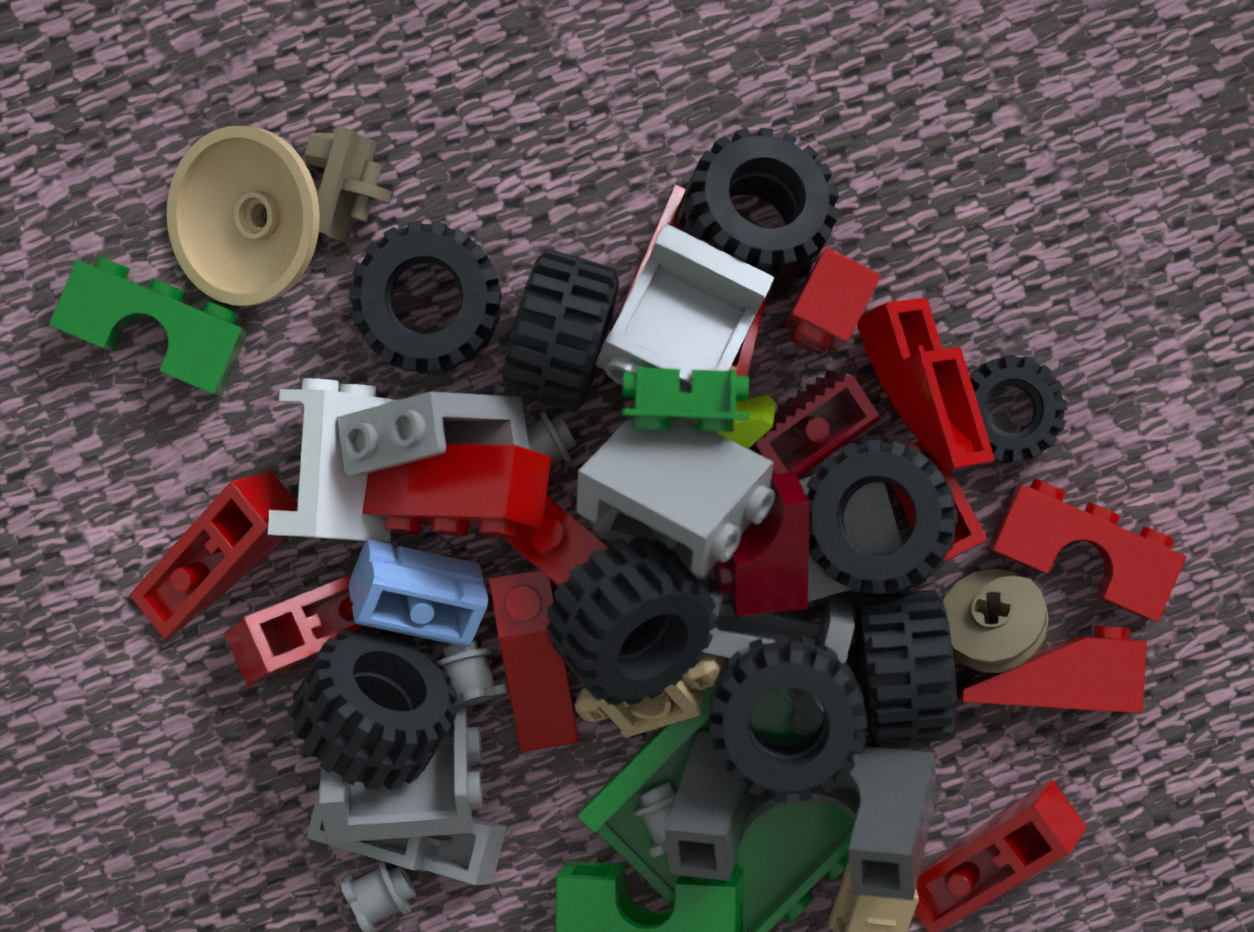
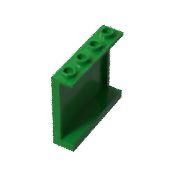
(780, 850)

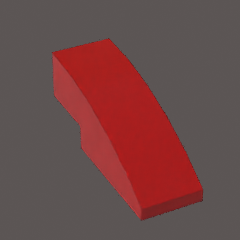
(926, 382)

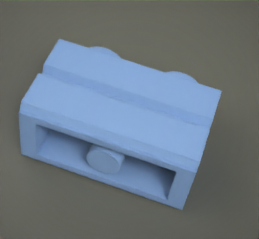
(417, 593)

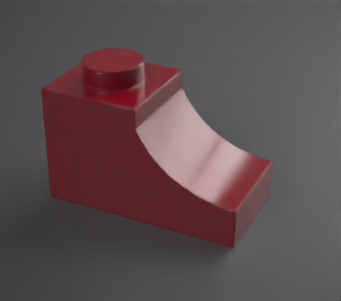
(772, 557)

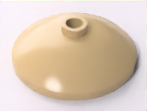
(218, 215)

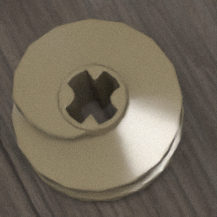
(1020, 616)

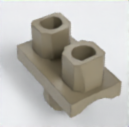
(347, 180)

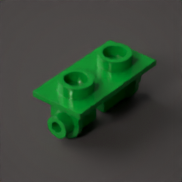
(710, 400)

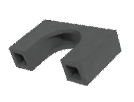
(885, 794)

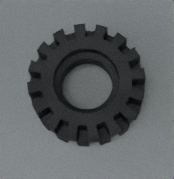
(1046, 400)

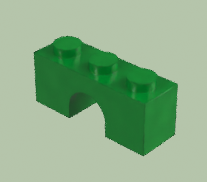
(102, 302)
(597, 900)

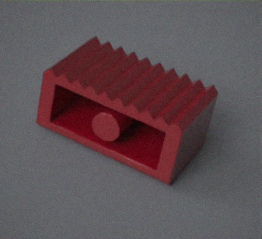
(816, 424)

